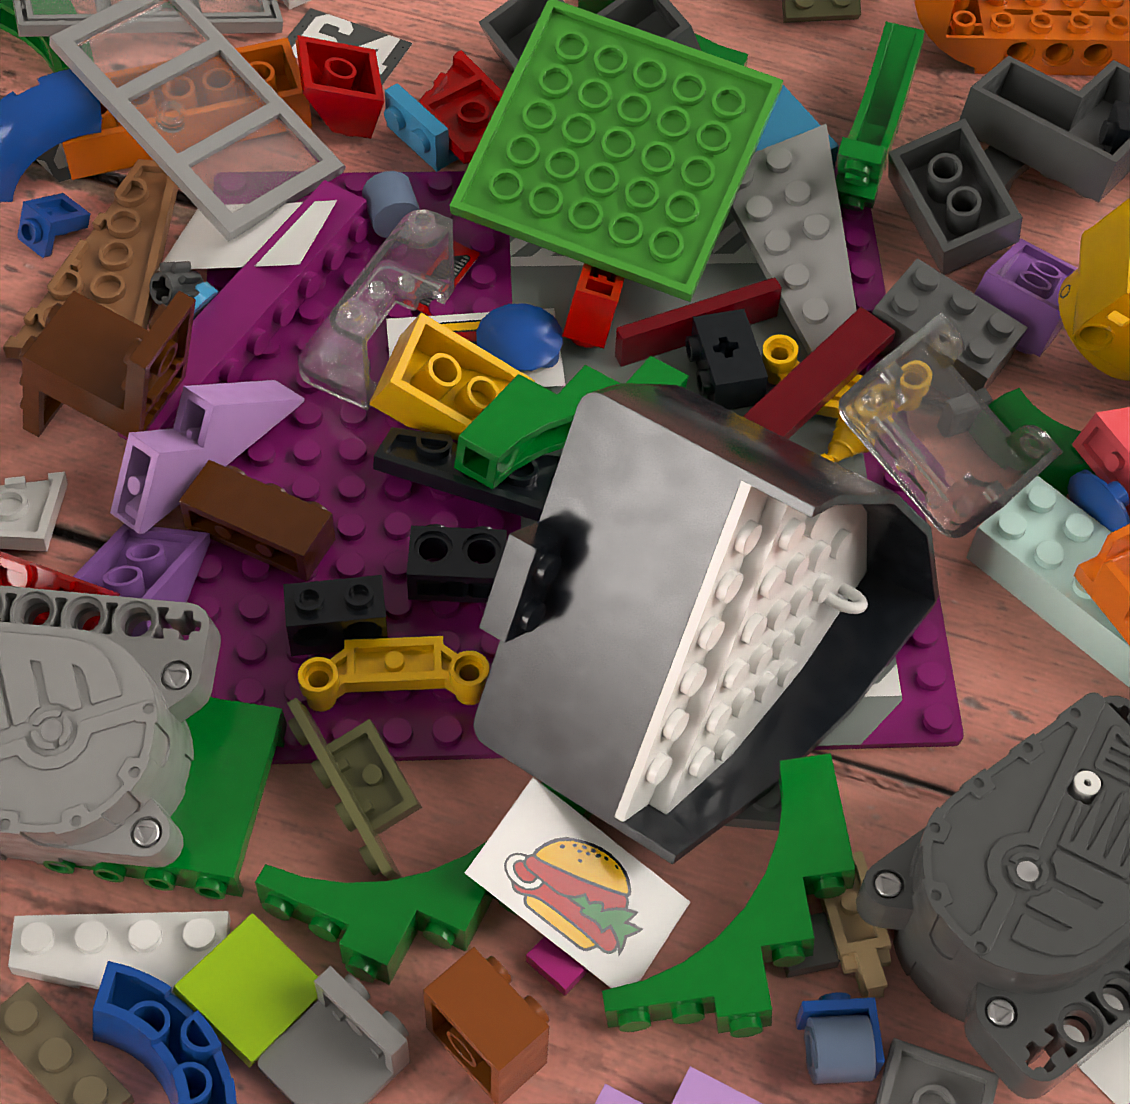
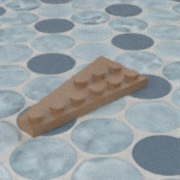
(117, 255)

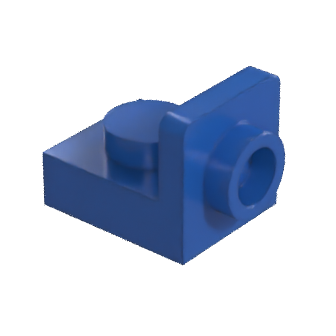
(47, 218)

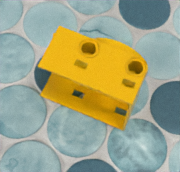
(1097, 295)

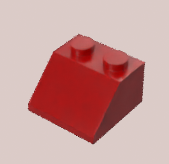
(341, 84)

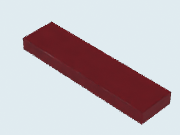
(669, 329)
(822, 374)

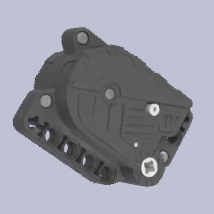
(1022, 898)

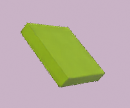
(249, 989)

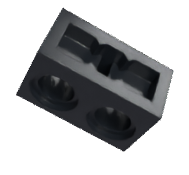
(456, 574)
(333, 611)

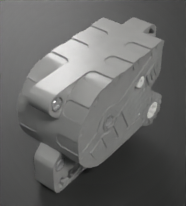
(98, 724)

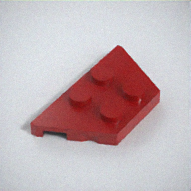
(463, 103)

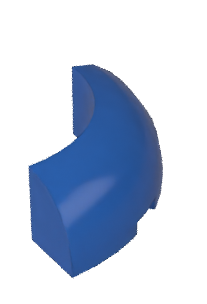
(40, 120)
(163, 1034)

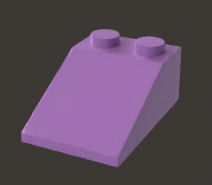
(1027, 288)
(148, 565)

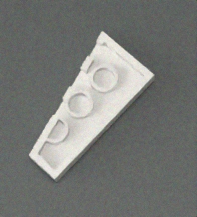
(30, 511)
(76, 947)

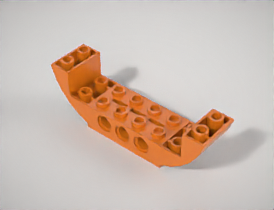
(1043, 34)

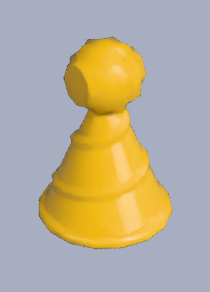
(843, 443)

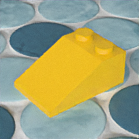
(439, 379)

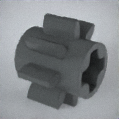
(174, 278)

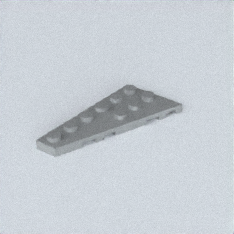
(797, 232)

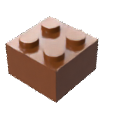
(487, 1024)

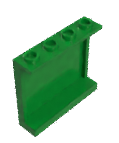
(220, 804)

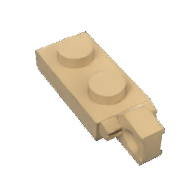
(858, 944)

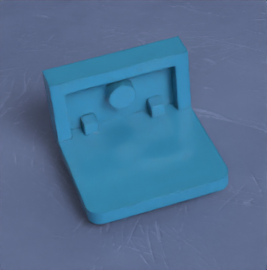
(418, 128)

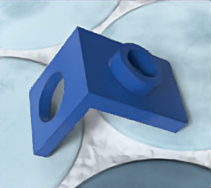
(842, 1004)

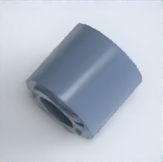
(388, 200)
(840, 1049)

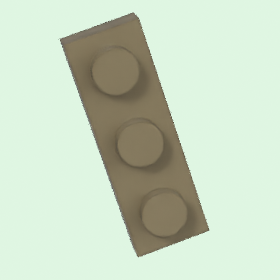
(56, 1053)

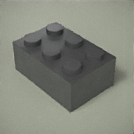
(954, 196)
(985, 330)

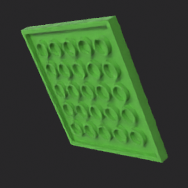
(617, 148)

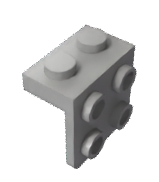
(337, 1048)

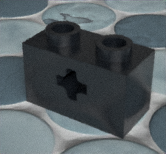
(727, 359)

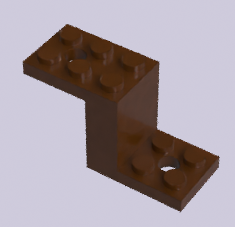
(105, 364)

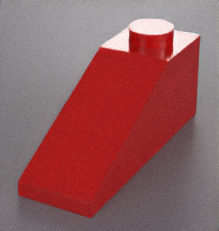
(593, 307)

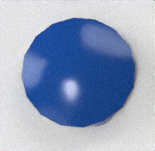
(521, 336)
(1100, 500)

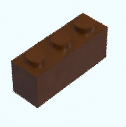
(258, 519)

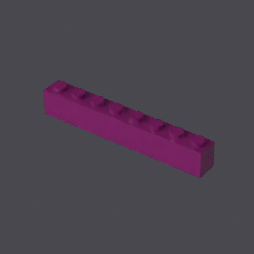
(265, 297)

